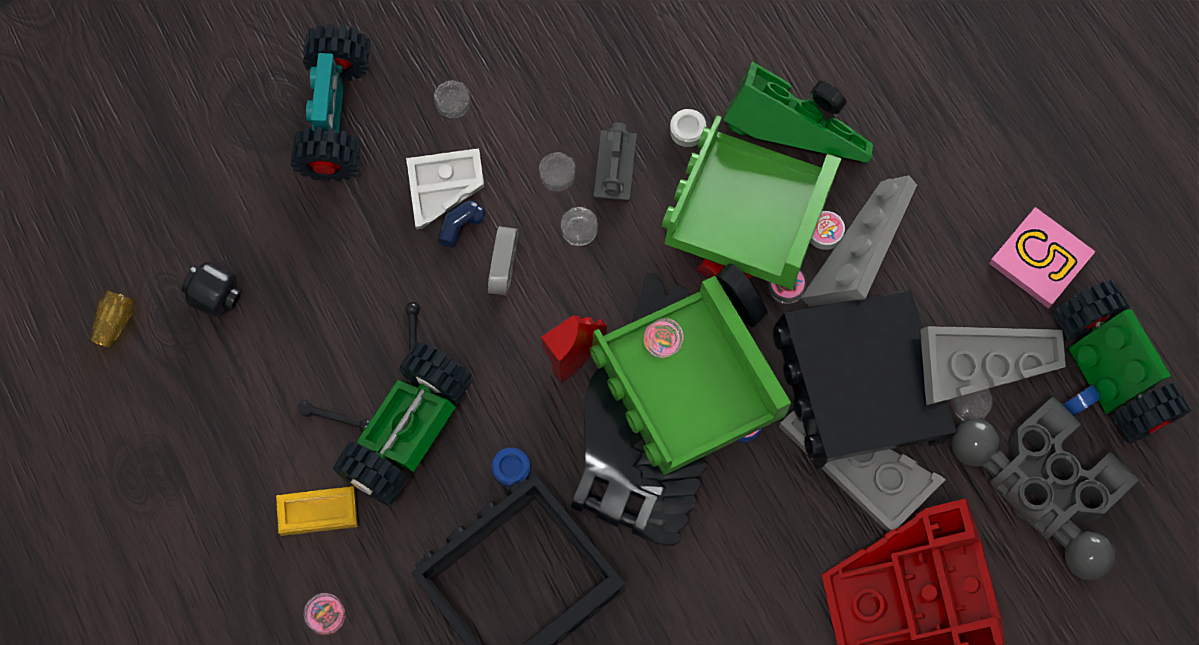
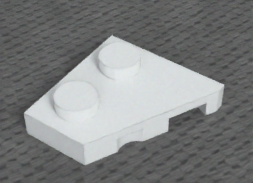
(442, 182)

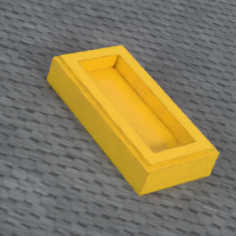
(317, 511)

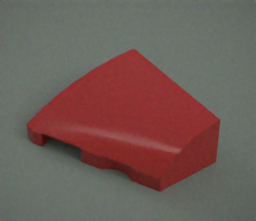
(570, 344)

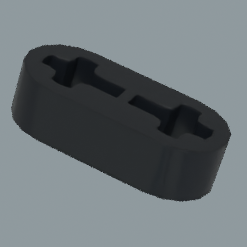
(742, 295)

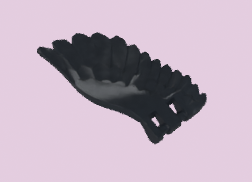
(619, 459)

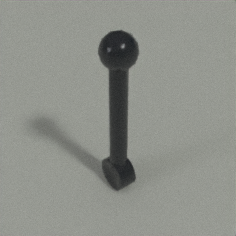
(412, 310)
(307, 409)

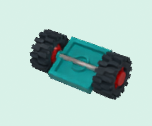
(323, 149)

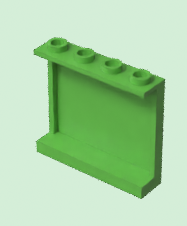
(748, 206)
(700, 395)

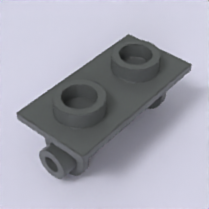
(615, 163)

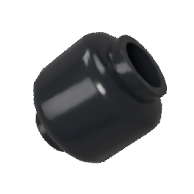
(211, 289)

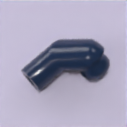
(456, 218)

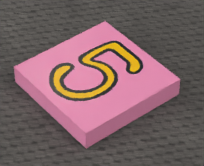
(1042, 257)

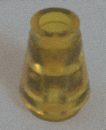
(110, 318)

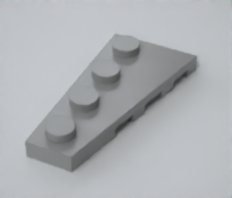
(859, 254)
(977, 359)
(880, 482)

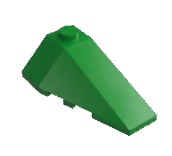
(773, 114)

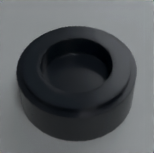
(828, 97)

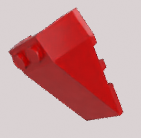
(918, 586)

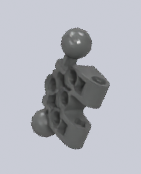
(1086, 553)

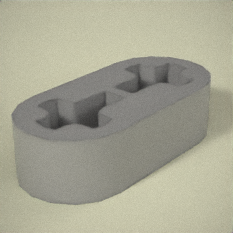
(503, 261)

